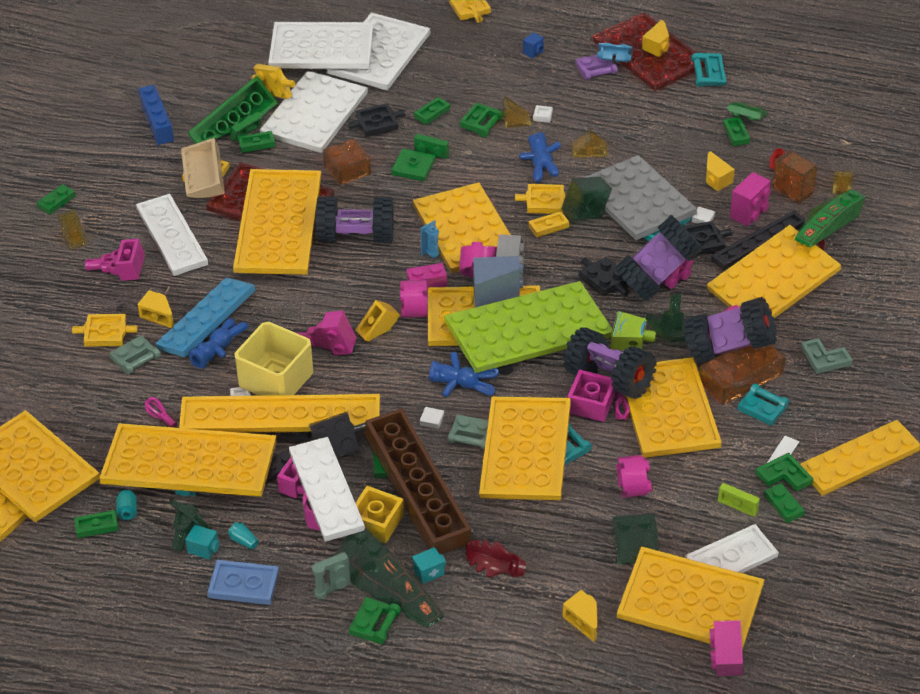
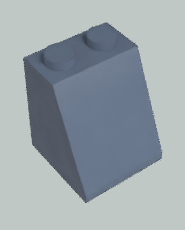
(496, 279)

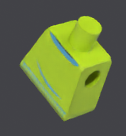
(630, 331)

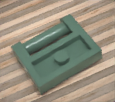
(134, 354)
(469, 431)
(337, 575)

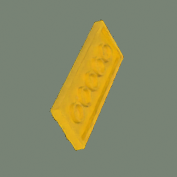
(860, 457)

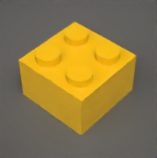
(380, 512)

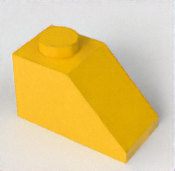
(656, 39)
(718, 172)
(156, 309)
(377, 320)
(582, 613)

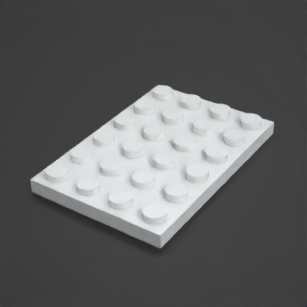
(321, 45)
(391, 50)
(314, 111)

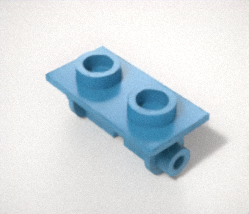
(622, 52)
(429, 239)

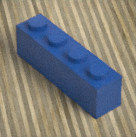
(156, 114)

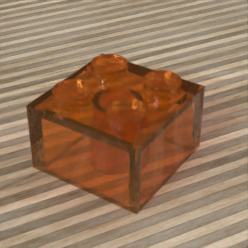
(347, 161)
(795, 176)

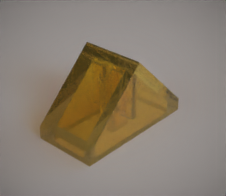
(514, 114)
(589, 145)
(841, 181)
(72, 229)

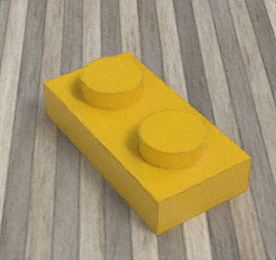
(548, 224)

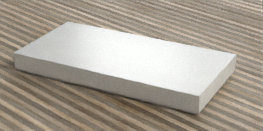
(737, 551)

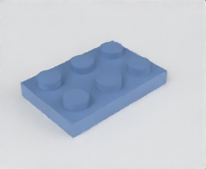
(243, 582)

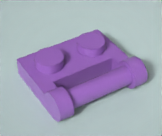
(593, 66)

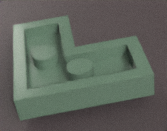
(825, 360)

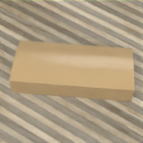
(202, 169)

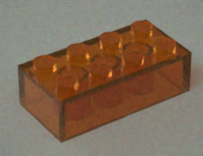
(739, 369)

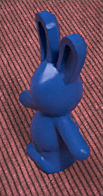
(541, 156)
(219, 340)
(463, 376)

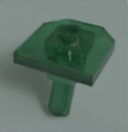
(671, 323)
(183, 523)

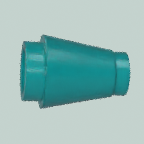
(241, 534)

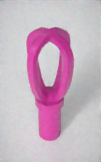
(620, 399)
(163, 416)

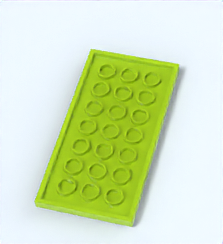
(525, 326)

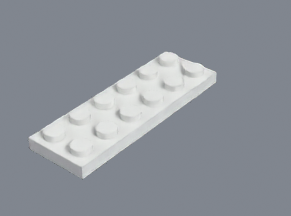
(172, 234)
(326, 489)

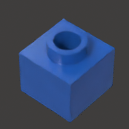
(533, 45)

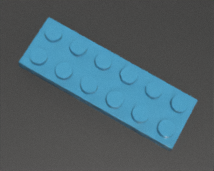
(205, 317)

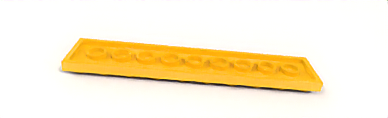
(273, 412)

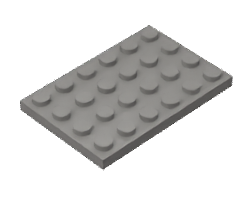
(642, 197)

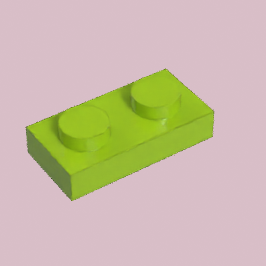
(738, 499)

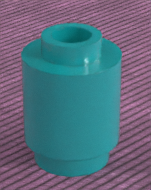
(126, 505)

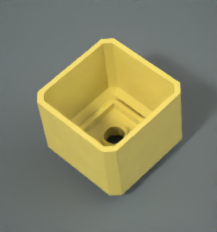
(274, 361)

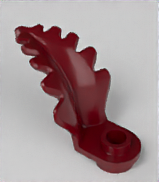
(494, 559)

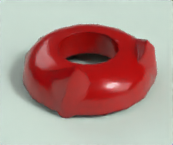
(776, 154)

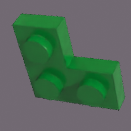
(784, 468)

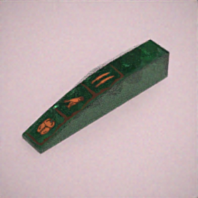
(386, 578)

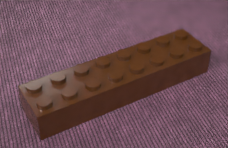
(417, 482)

